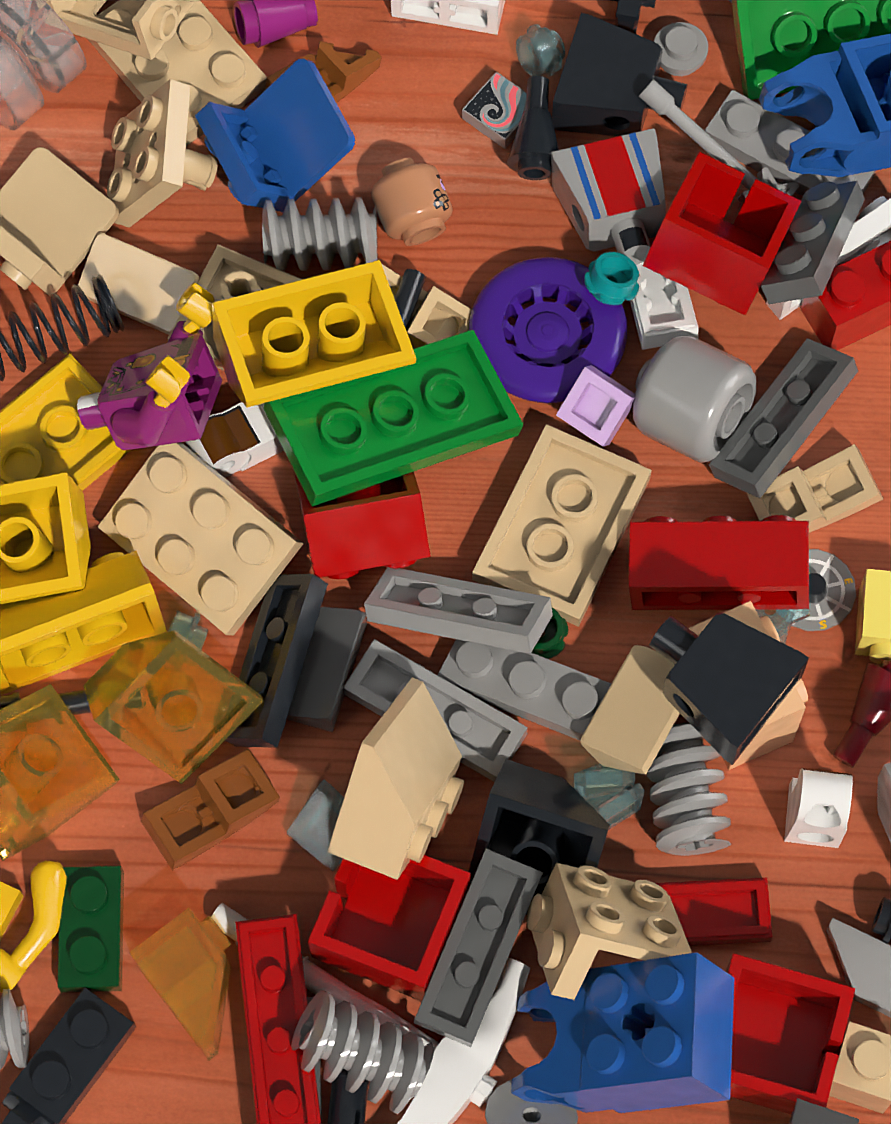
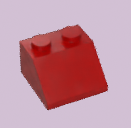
(366, 528)

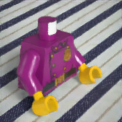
(162, 391)

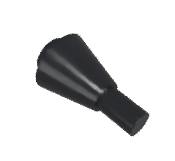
(535, 134)

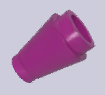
(271, 20)

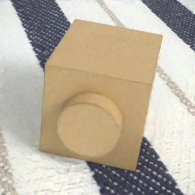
(863, 1068)

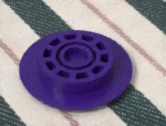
(546, 334)

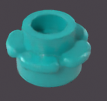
(612, 278)

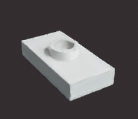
(662, 309)

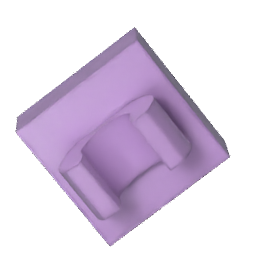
(596, 405)

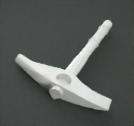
(457, 1071)

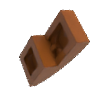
(210, 810)

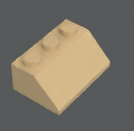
(399, 786)

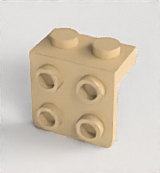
(49, 221)
(593, 912)

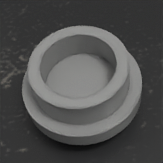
(683, 48)

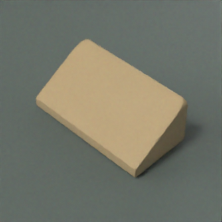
(138, 281)
(633, 714)

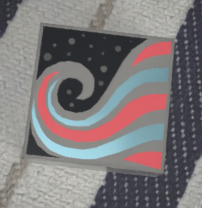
(496, 109)

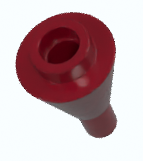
(869, 714)

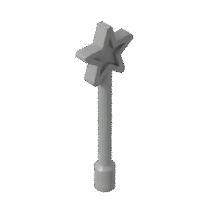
(664, 104)

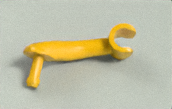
(48, 891)

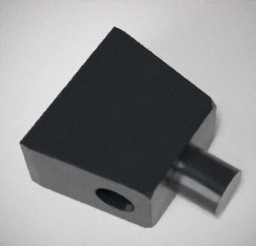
(604, 80)
(727, 679)

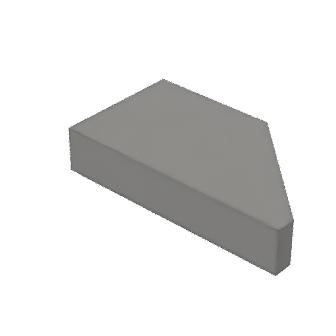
(865, 965)

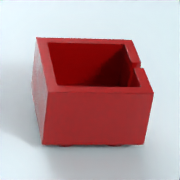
(712, 254)
(388, 925)
(781, 1031)

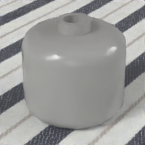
(693, 397)

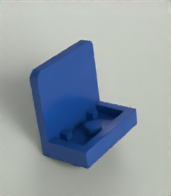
(280, 139)

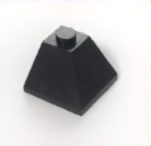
(539, 823)

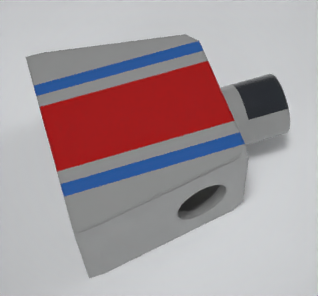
(613, 192)

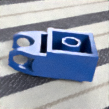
(848, 103)
(635, 1037)

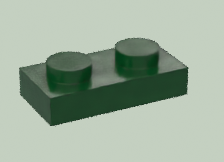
(91, 930)

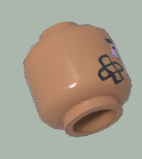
(411, 201)

